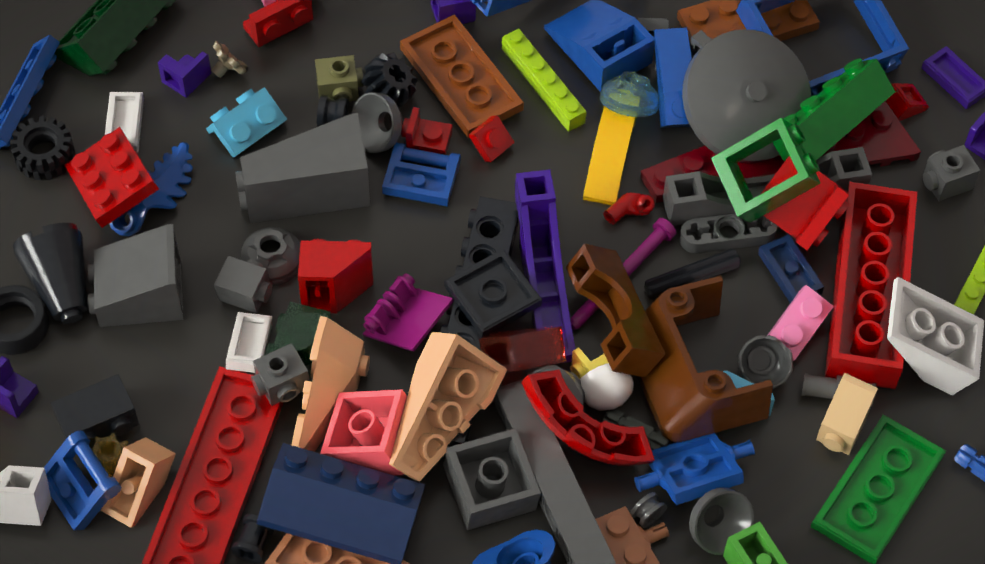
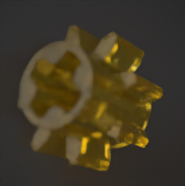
(108, 447)

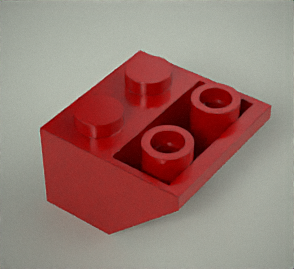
(334, 272)

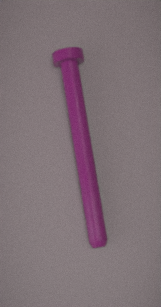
(662, 231)

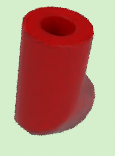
(629, 204)

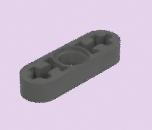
(720, 242)

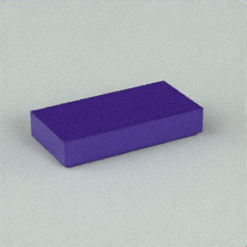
(955, 77)

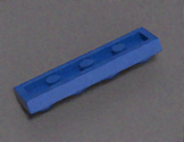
(26, 84)

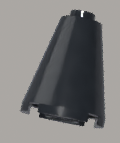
(56, 269)

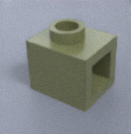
(338, 77)

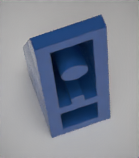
(672, 61)

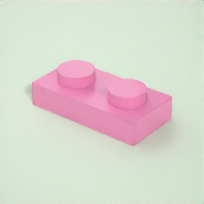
(801, 320)

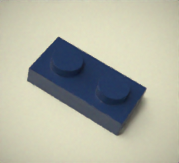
(789, 267)

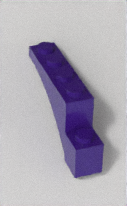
(542, 253)

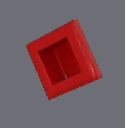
(906, 101)

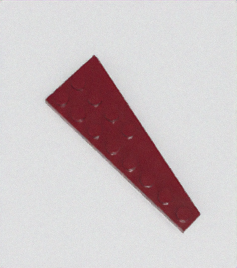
(879, 135)

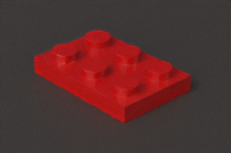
(111, 177)

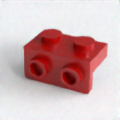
(277, 20)

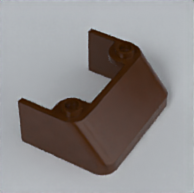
(681, 398)

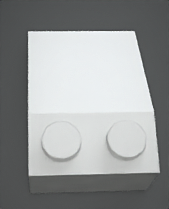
(935, 337)

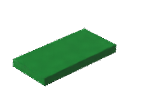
(878, 489)

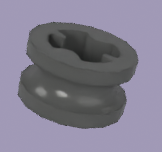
(648, 510)

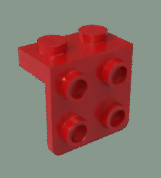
(809, 212)

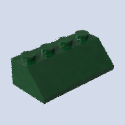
(106, 32)

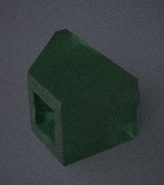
(299, 328)

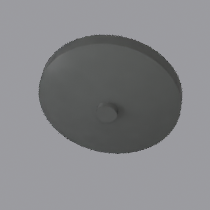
(741, 87)

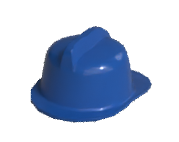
(526, 548)

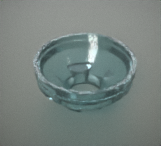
(630, 95)

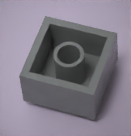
(491, 479)

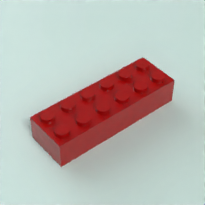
(872, 252)

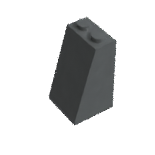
(306, 173)

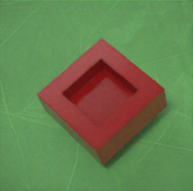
(491, 138)

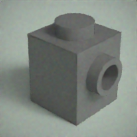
(950, 173)
(243, 284)
(280, 375)

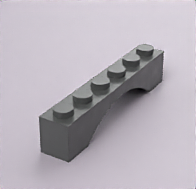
(703, 195)

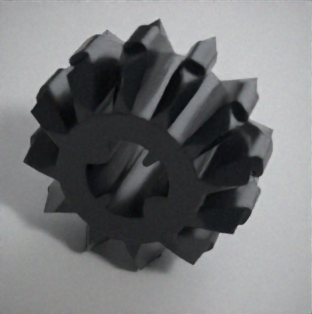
(391, 77)

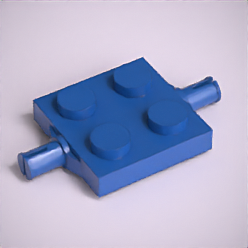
(695, 467)

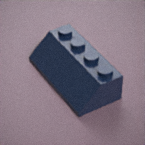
(340, 504)

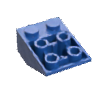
(602, 41)

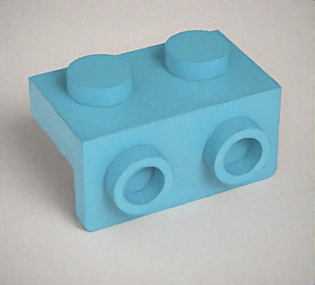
(247, 122)

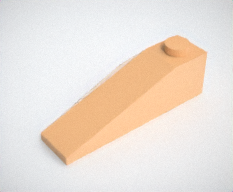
(336, 367)
(444, 395)

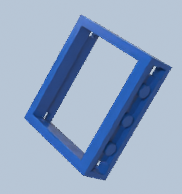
(873, 13)

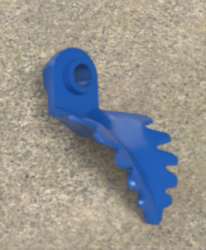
(167, 177)

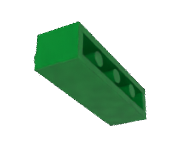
(839, 106)

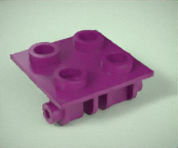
(405, 314)

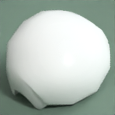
(606, 388)

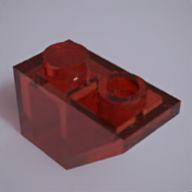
(525, 347)

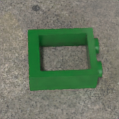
(736, 186)

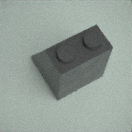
(137, 280)

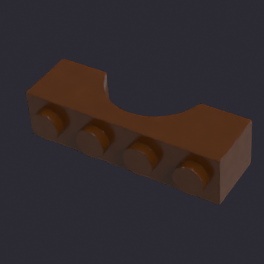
(601, 277)

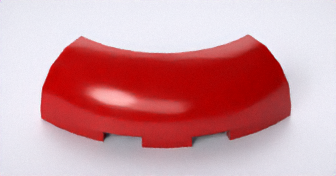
(594, 439)

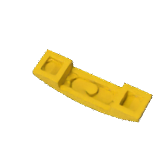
(608, 157)

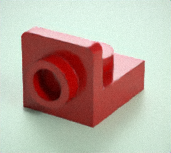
(426, 134)

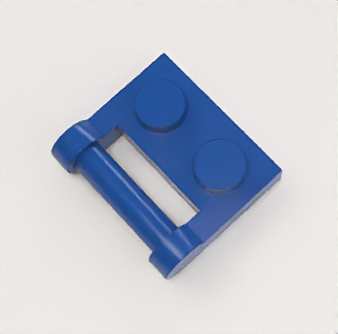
(420, 181)
(71, 488)

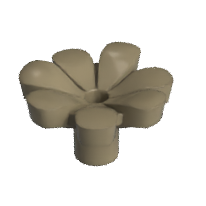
(227, 61)

